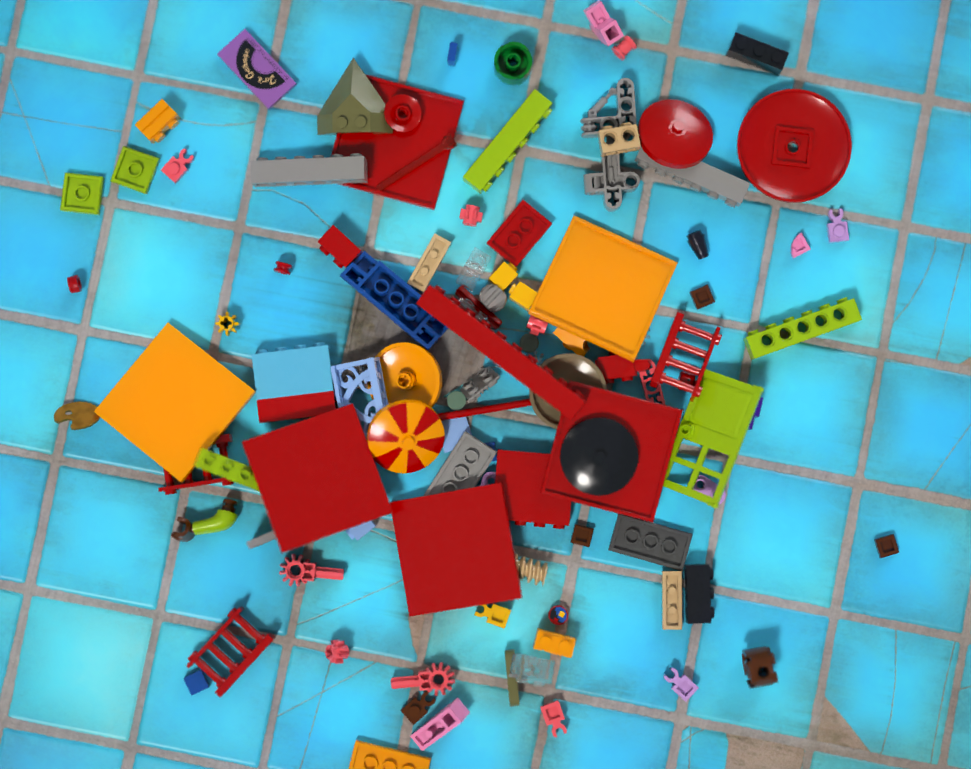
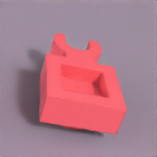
(176, 168)
(553, 715)

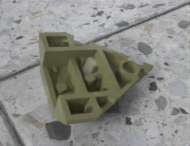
(353, 106)

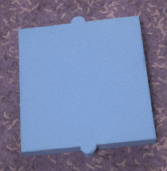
(453, 432)

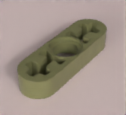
(512, 684)

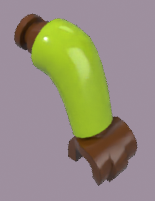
(219, 522)

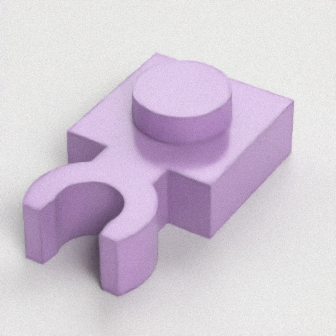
(837, 230)
(682, 685)

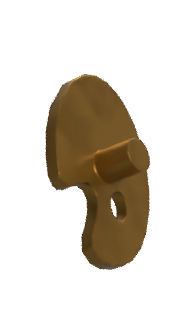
(81, 416)

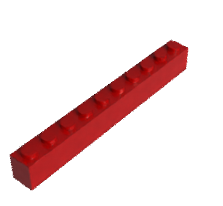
(501, 352)

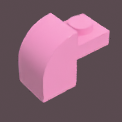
(602, 24)

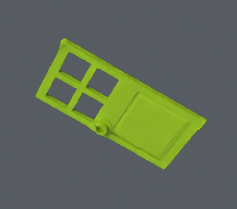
(716, 422)

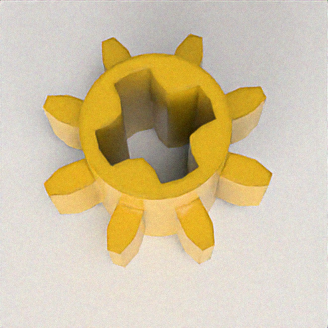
(224, 320)

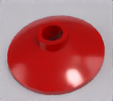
(410, 108)

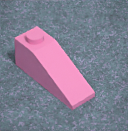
(440, 724)

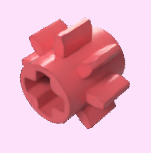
(471, 215)
(536, 325)
(337, 651)

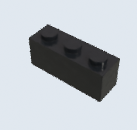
(757, 54)
(698, 593)

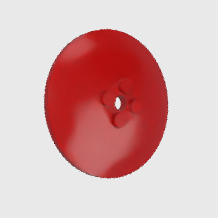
(820, 139)

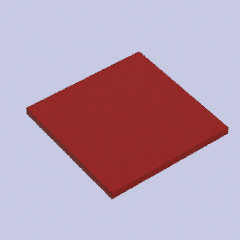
(395, 150)
(654, 431)
(317, 477)
(456, 549)

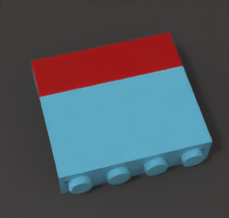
(293, 383)

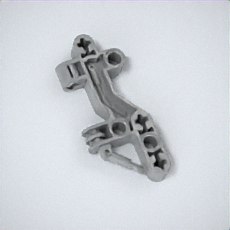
(610, 178)

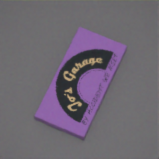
(256, 69)

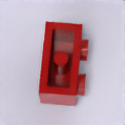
(339, 247)

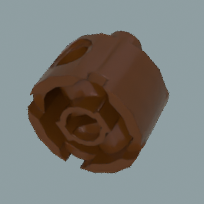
(758, 667)

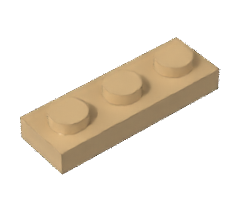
(429, 263)
(672, 600)

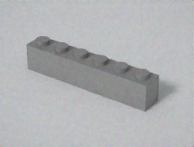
(309, 170)
(701, 178)

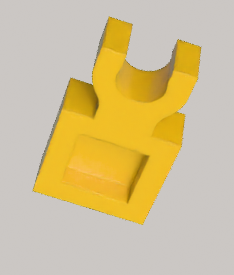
(496, 615)

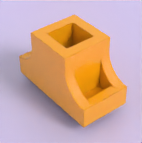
(572, 342)

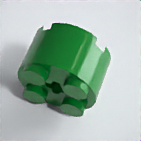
(507, 54)

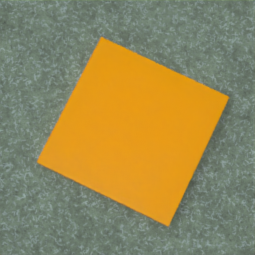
(603, 288)
(174, 401)

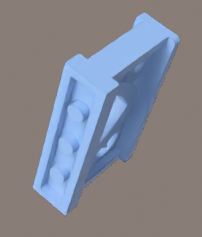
(372, 374)

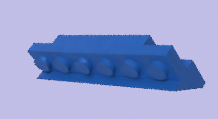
(393, 298)

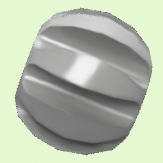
(492, 298)

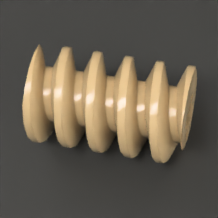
(531, 571)

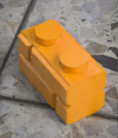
(158, 121)
(554, 643)

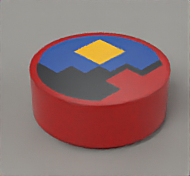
(558, 615)

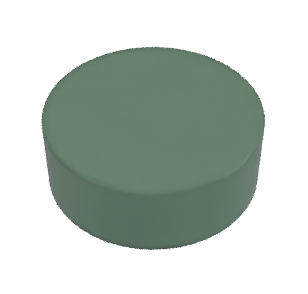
(529, 343)
(456, 400)

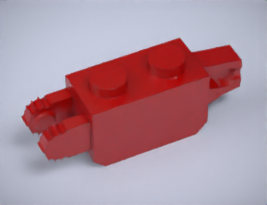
(620, 368)

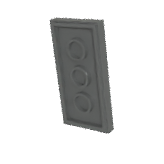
(650, 542)

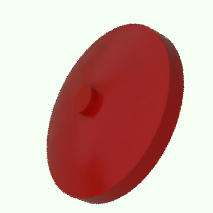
(675, 134)

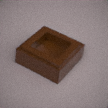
(702, 297)
(582, 535)
(886, 546)

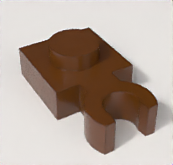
(416, 708)

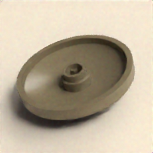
(568, 367)

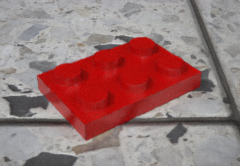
(519, 233)

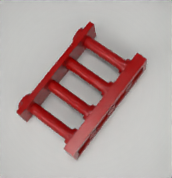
(673, 343)
(170, 488)
(248, 654)

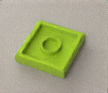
(135, 170)
(82, 193)

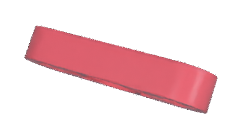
(660, 398)

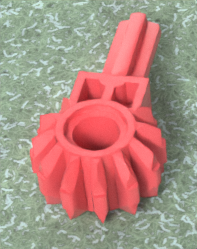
(309, 571)
(425, 680)

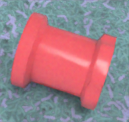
(624, 47)

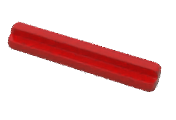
(493, 319)

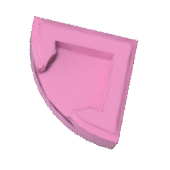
(799, 246)

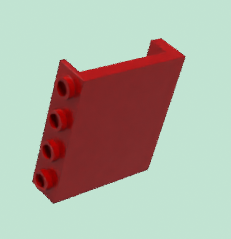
(522, 482)

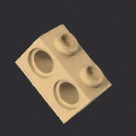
(620, 144)

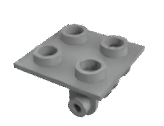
(484, 378)

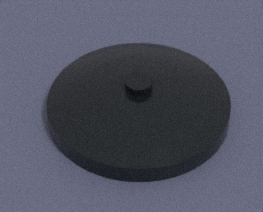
(599, 456)

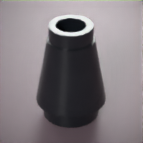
(698, 244)

